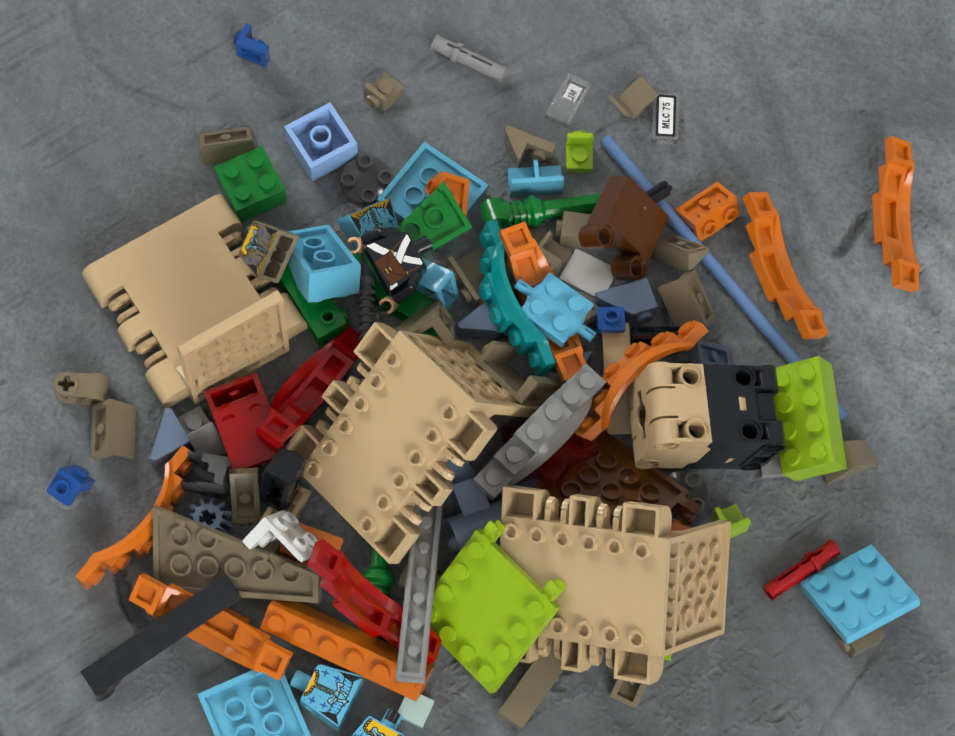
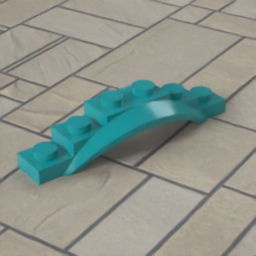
(504, 307)

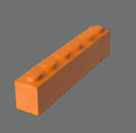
(339, 644)

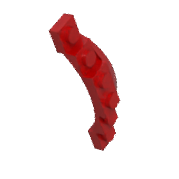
(303, 390)
(360, 599)

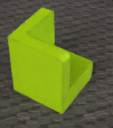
(732, 513)

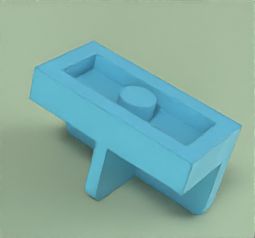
(535, 180)

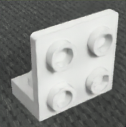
(285, 528)

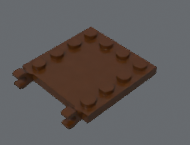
(617, 480)

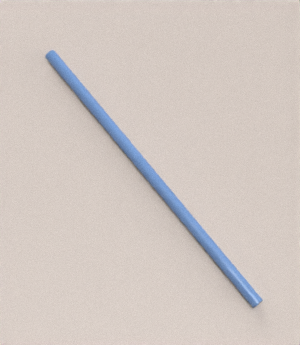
(709, 261)

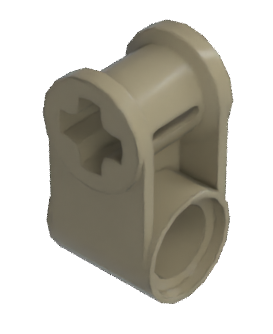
(84, 390)

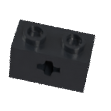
(282, 479)

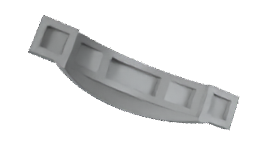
(541, 434)

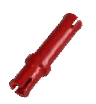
(810, 563)

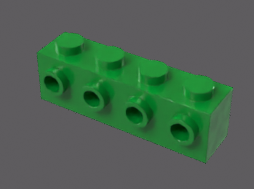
(322, 318)

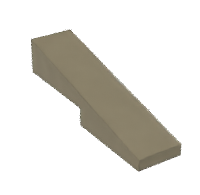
(531, 690)

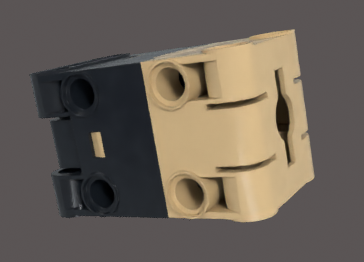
(705, 416)

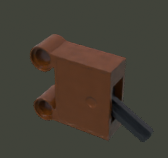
(629, 222)

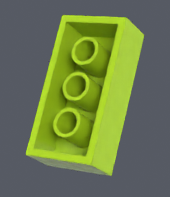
(810, 419)

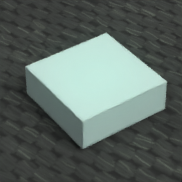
(416, 711)

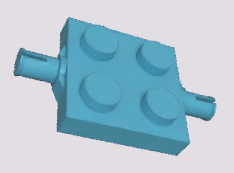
(556, 309)

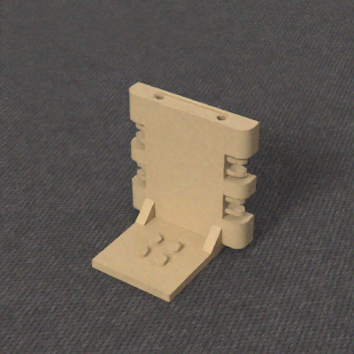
(194, 303)
(399, 431)
(626, 583)

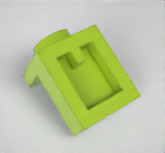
(579, 152)

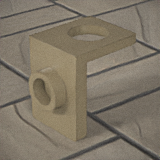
(635, 98)

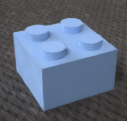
(321, 141)

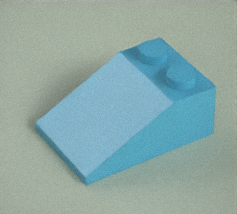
(323, 265)

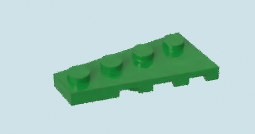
(437, 218)

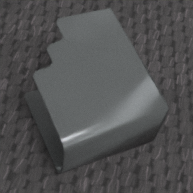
(208, 475)

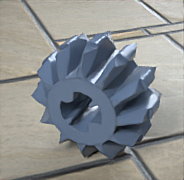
(217, 514)

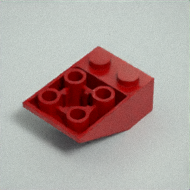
(238, 411)

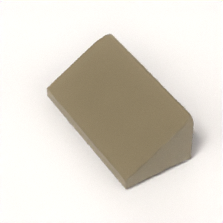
(225, 144)
(679, 252)

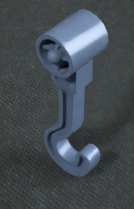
(471, 506)

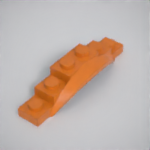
(892, 214)
(530, 265)
(775, 269)
(622, 373)
(141, 538)
(224, 633)

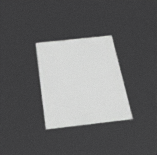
(587, 273)

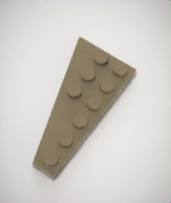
(199, 555)

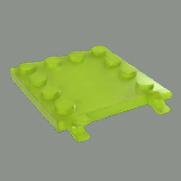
(490, 608)

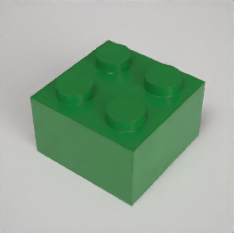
(250, 184)

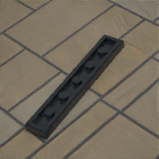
(161, 634)

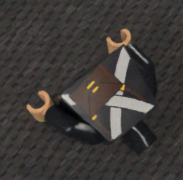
(394, 261)

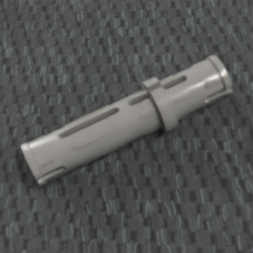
(460, 54)

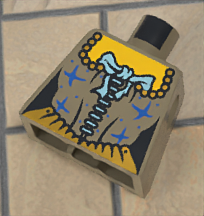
(267, 250)

